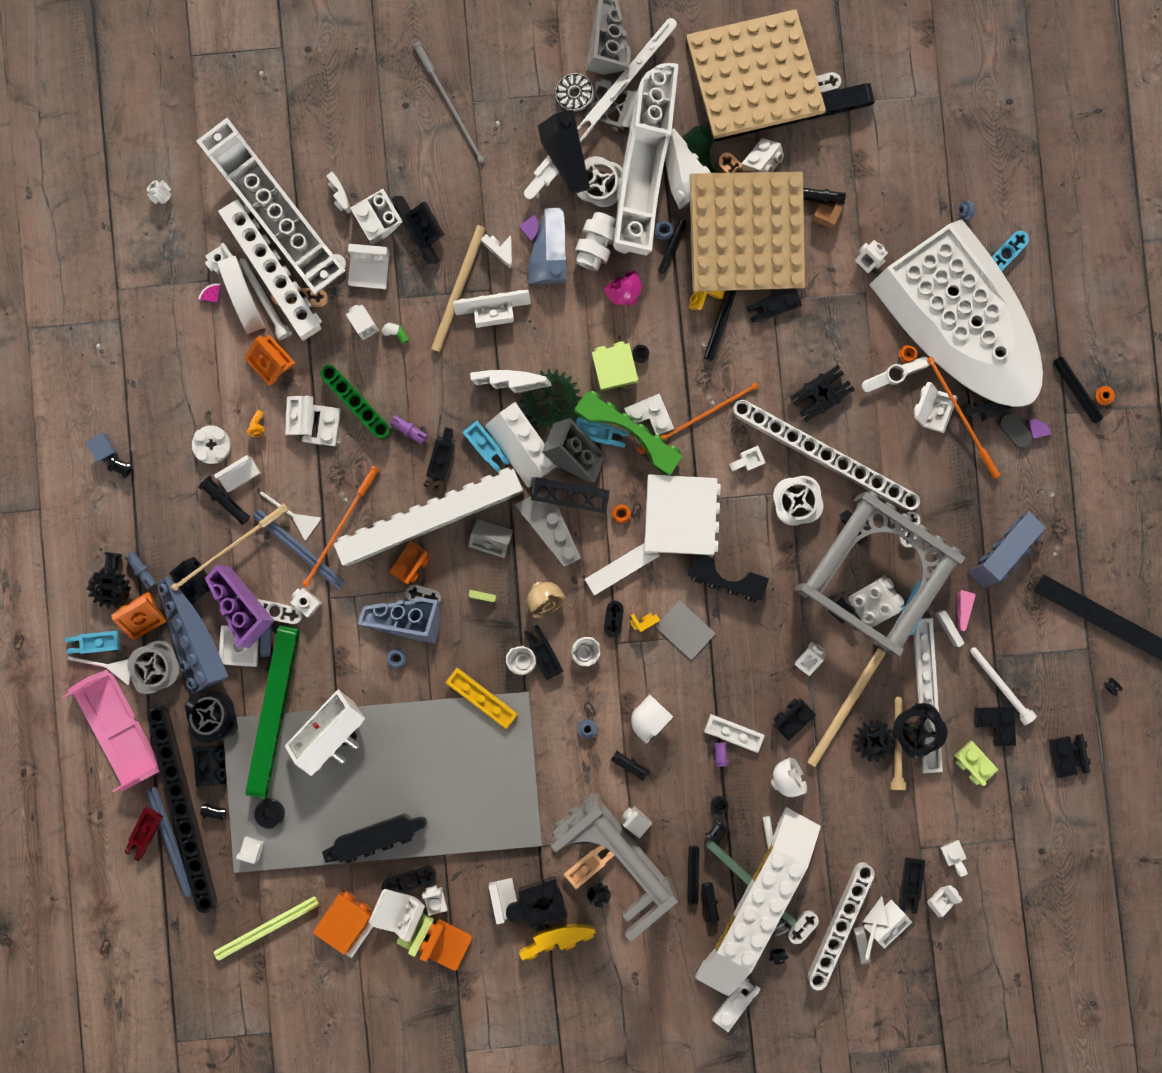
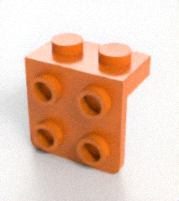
(445, 945)

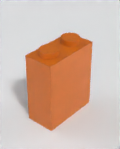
(343, 921)

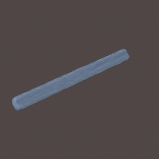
(300, 550)
(170, 841)

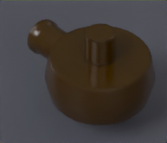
(436, 487)

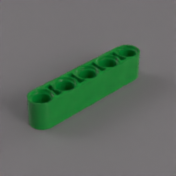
(347, 398)

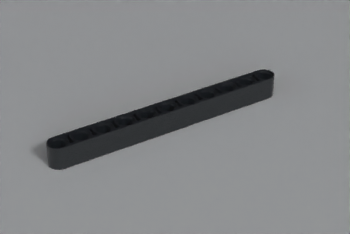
(178, 817)

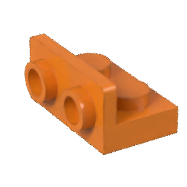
(410, 562)

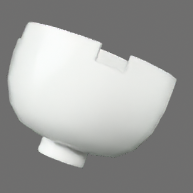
(788, 778)

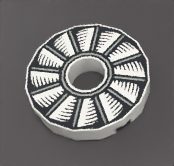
(571, 82)

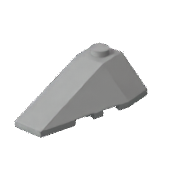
(608, 43)

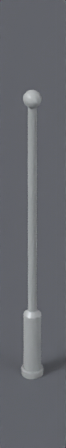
(430, 69)

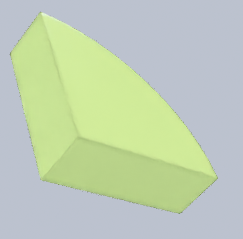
(482, 596)

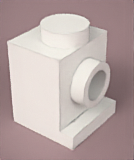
(222, 251)
(312, 604)

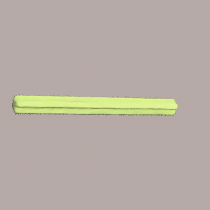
(266, 928)

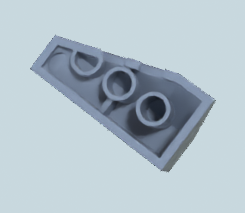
(548, 256)
(409, 619)

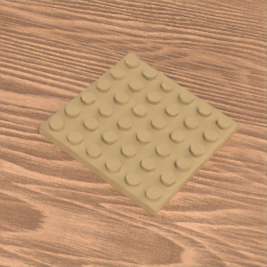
(755, 74)
(747, 231)

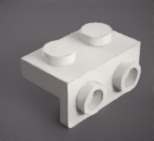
(764, 156)

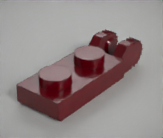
(143, 832)

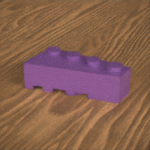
(240, 607)

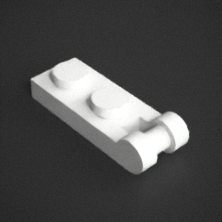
(735, 1005)

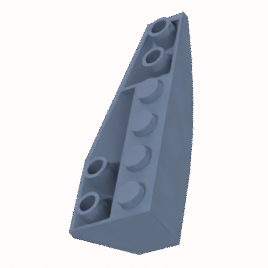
(192, 641)

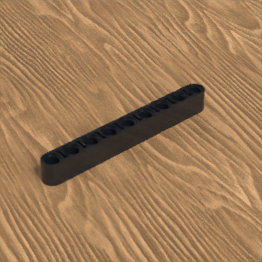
(834, 101)

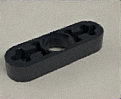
(421, 870)

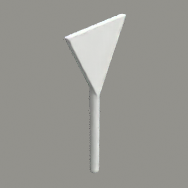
(304, 523)
(118, 668)

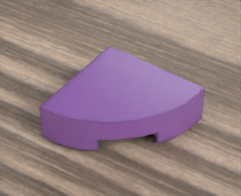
(530, 228)
(1038, 428)

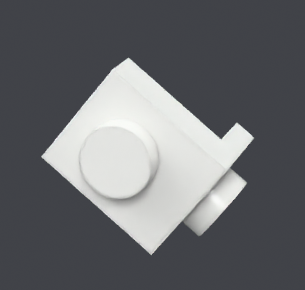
(943, 900)

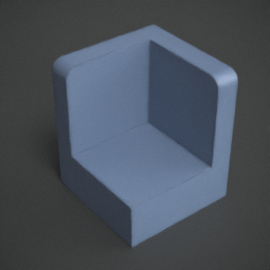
(101, 447)

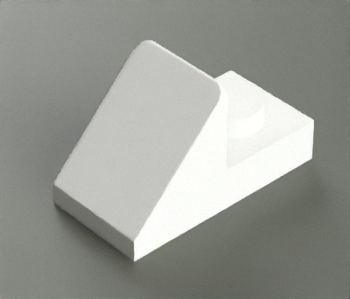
(502, 252)

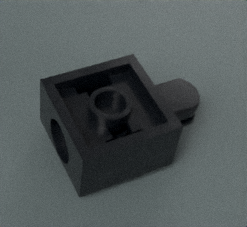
(539, 903)

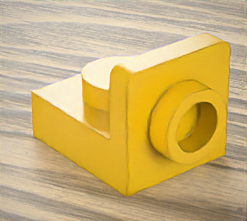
(648, 621)

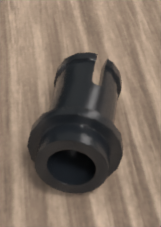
(212, 811)

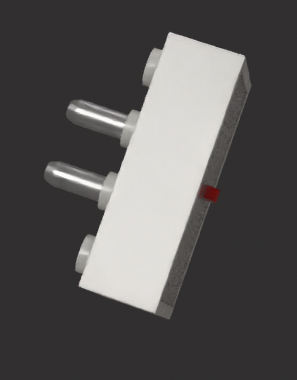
(325, 733)

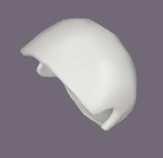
(585, 651)
(520, 660)

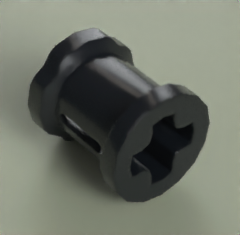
(120, 466)
(111, 561)
(723, 829)

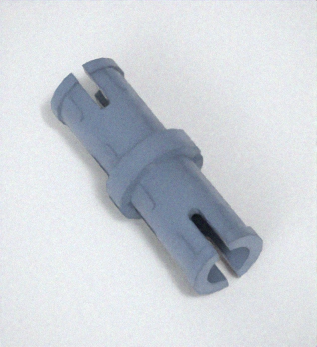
(140, 570)

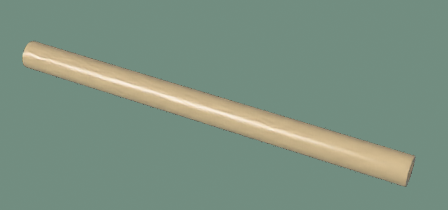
(458, 288)
(846, 707)

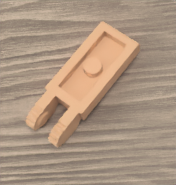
(587, 867)

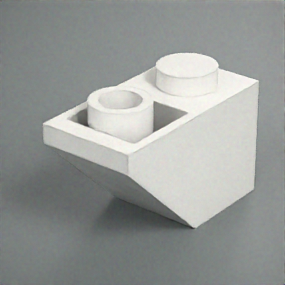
(635, 821)

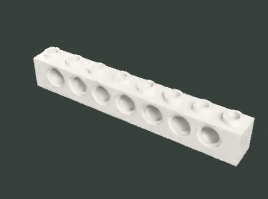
(231, 215)

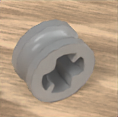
(781, 928)

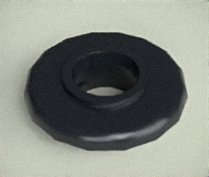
(260, 817)

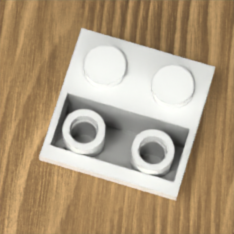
(376, 216)

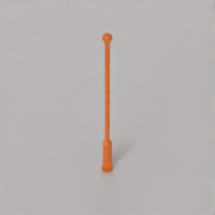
(641, 450)
(982, 451)
(361, 492)

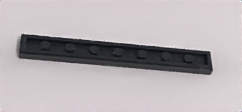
(1100, 616)

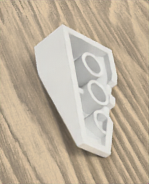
(679, 165)

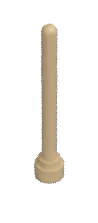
(897, 782)

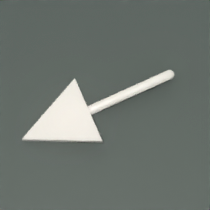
(876, 916)

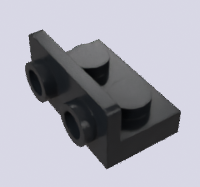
(196, 586)
(793, 718)
(209, 765)

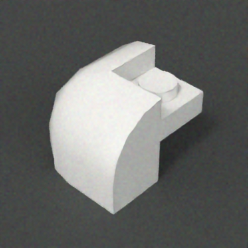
(649, 719)

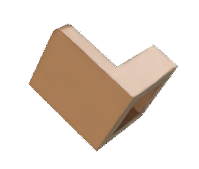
(827, 215)

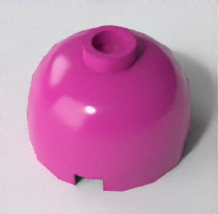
(624, 289)

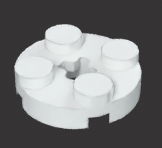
(219, 452)

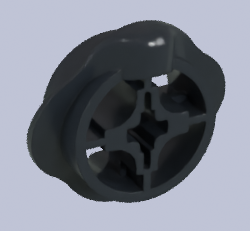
(201, 722)
(914, 748)

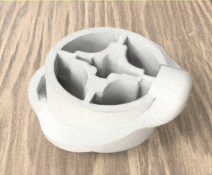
(607, 199)
(814, 512)

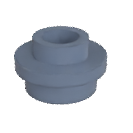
(966, 210)
(663, 224)
(391, 654)
(587, 722)

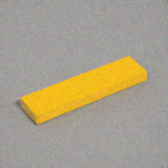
(481, 698)

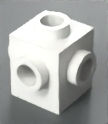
(871, 256)

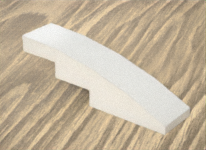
(515, 380)

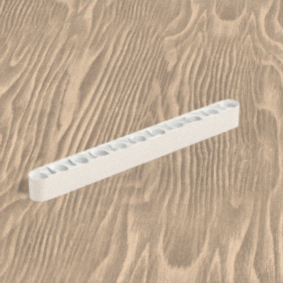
(835, 456)

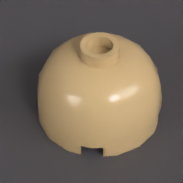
(544, 598)

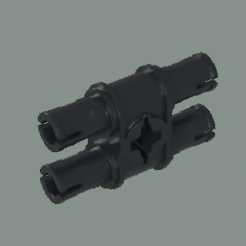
(831, 398)

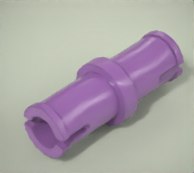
(408, 429)

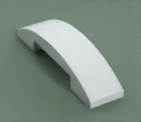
(240, 294)

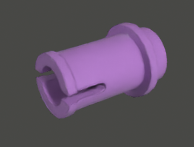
(720, 754)

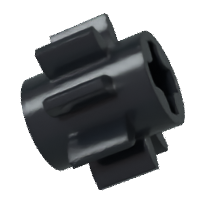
(598, 895)

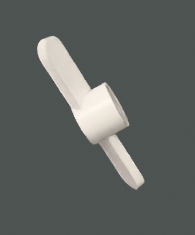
(884, 378)

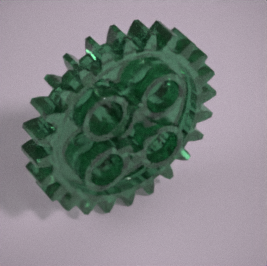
(555, 414)

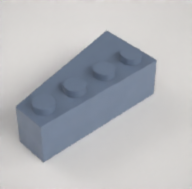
(1008, 551)

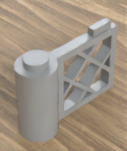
(627, 111)

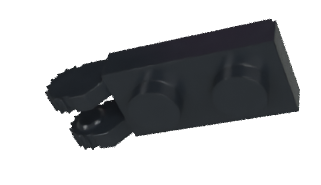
(776, 305)
(544, 654)
(912, 883)

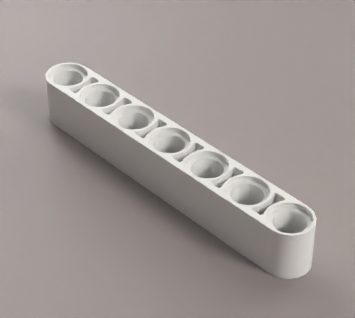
(840, 935)

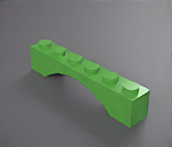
(660, 455)

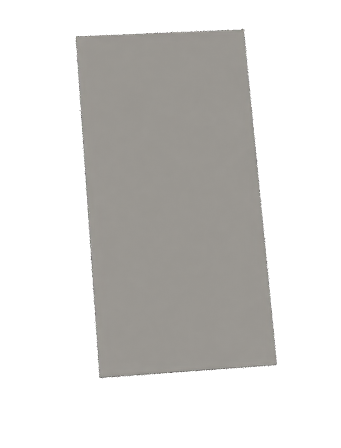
(411, 759)

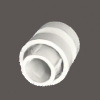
(592, 249)

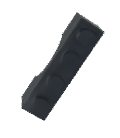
(704, 570)

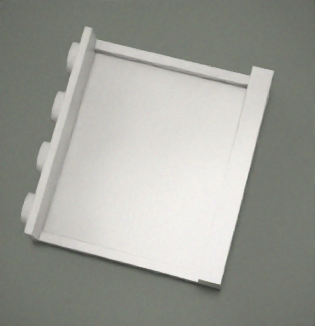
(681, 515)

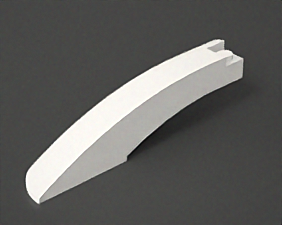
(645, 160)

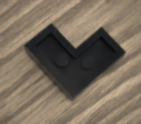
(1001, 719)

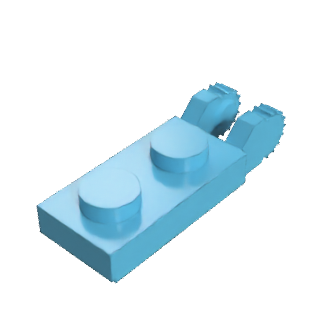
(601, 432)
(484, 444)
(95, 642)

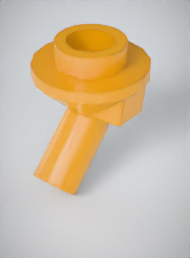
(256, 429)

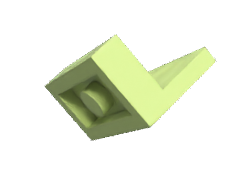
(417, 938)

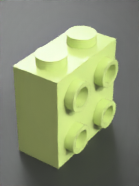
(614, 366)

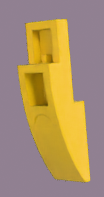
(564, 935)

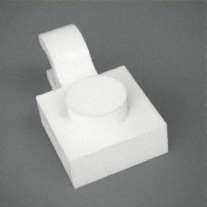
(750, 459)
(954, 856)

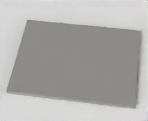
(685, 630)

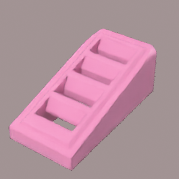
(964, 606)

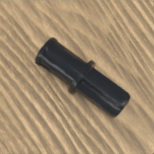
(710, 902)

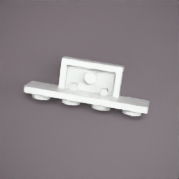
(492, 308)

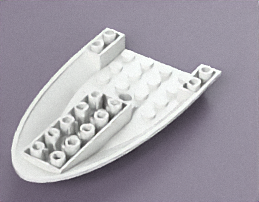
(941, 324)

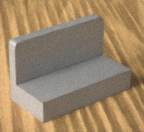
(490, 538)

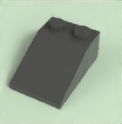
(573, 450)

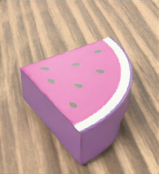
(211, 293)

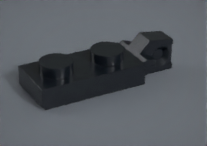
(441, 456)

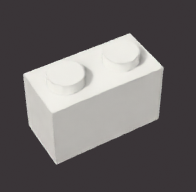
(362, 321)

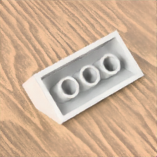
(520, 444)

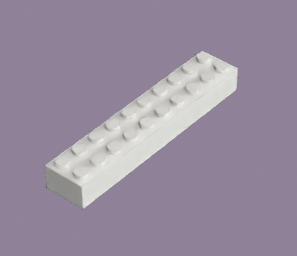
(429, 517)

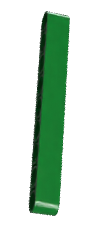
(272, 712)

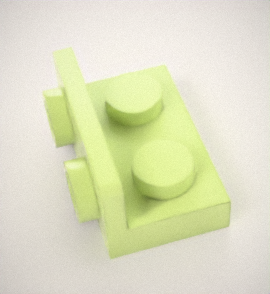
(976, 763)

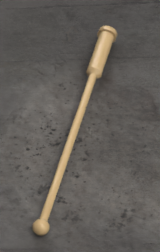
(263, 523)

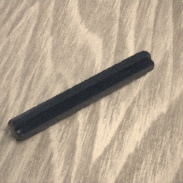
(719, 324)
(1078, 389)

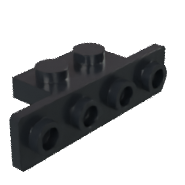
(421, 225)

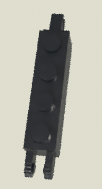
(373, 837)

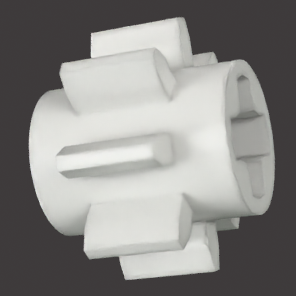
(159, 192)

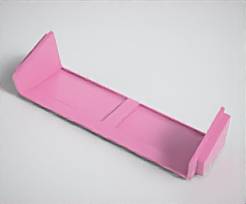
(116, 728)

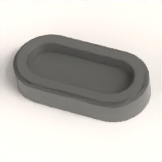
(1015, 430)

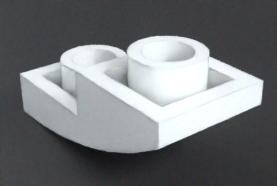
(340, 196)

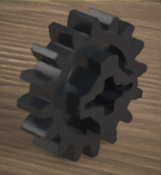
(108, 586)
(869, 746)

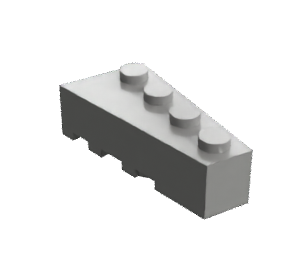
(550, 526)

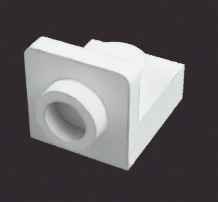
(811, 658)
(434, 900)

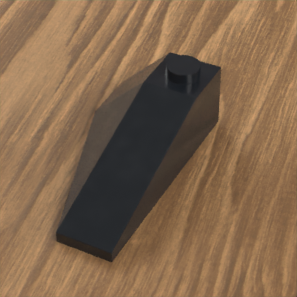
(562, 143)

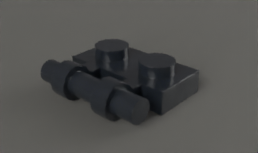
(1063, 755)

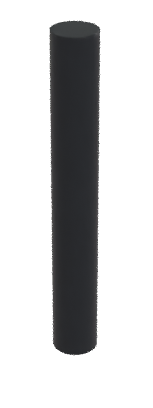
(672, 245)

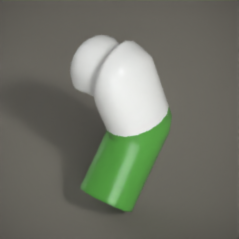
(393, 329)

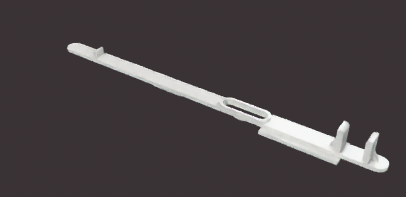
(547, 171)

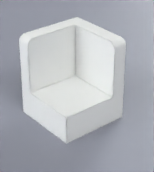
(250, 850)

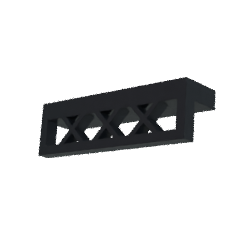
(572, 488)

